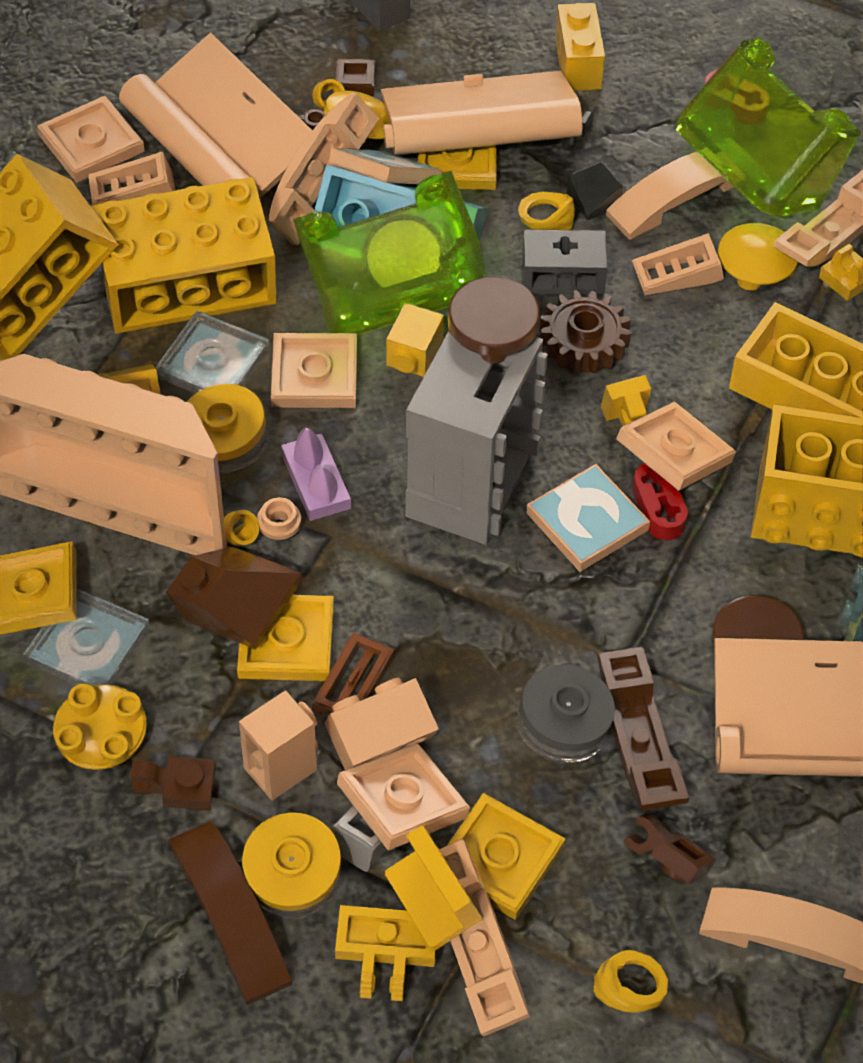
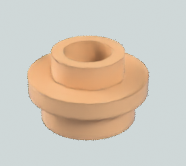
(279, 509)

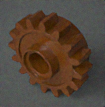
(585, 332)

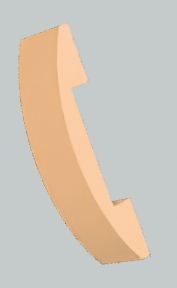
(299, 187)
(662, 190)
(828, 230)
(785, 924)
(483, 954)

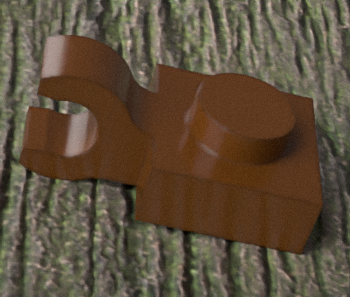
(184, 782)
(678, 854)

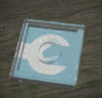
(211, 354)
(91, 647)

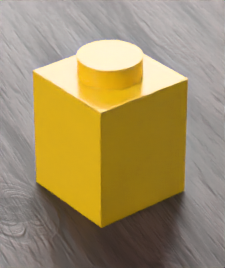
(414, 340)

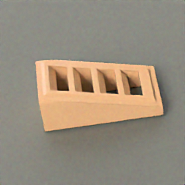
(152, 169)
(686, 252)

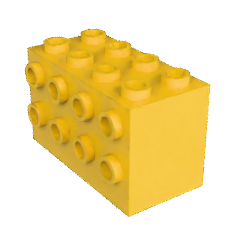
(46, 249)
(187, 254)
(811, 481)

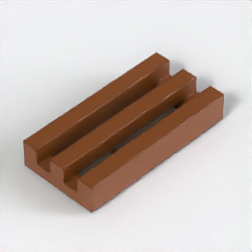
(322, 700)

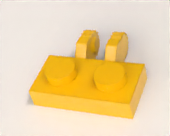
(382, 938)

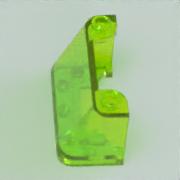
(766, 135)
(392, 259)

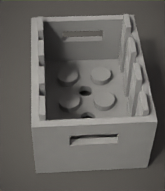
(472, 429)

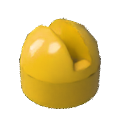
(323, 87)
(246, 532)

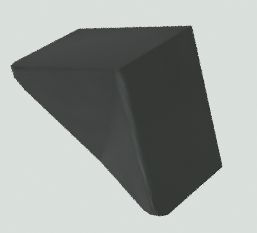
(594, 189)

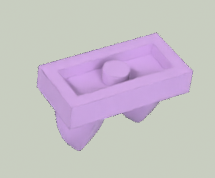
(315, 475)

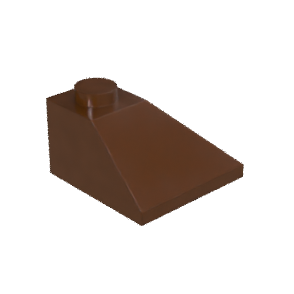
(233, 593)

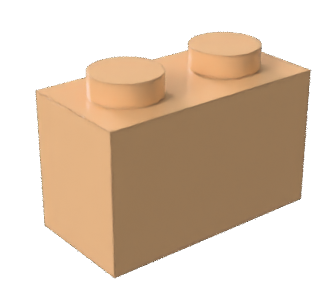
(380, 723)
(279, 744)

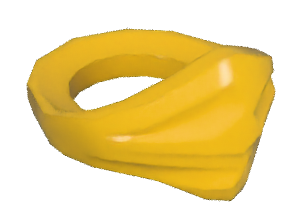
(559, 220)
(611, 993)

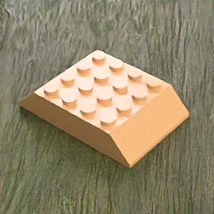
(109, 455)

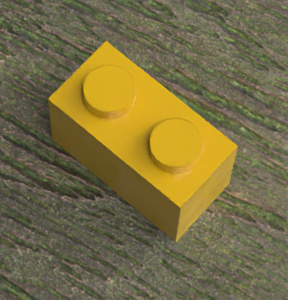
(580, 46)

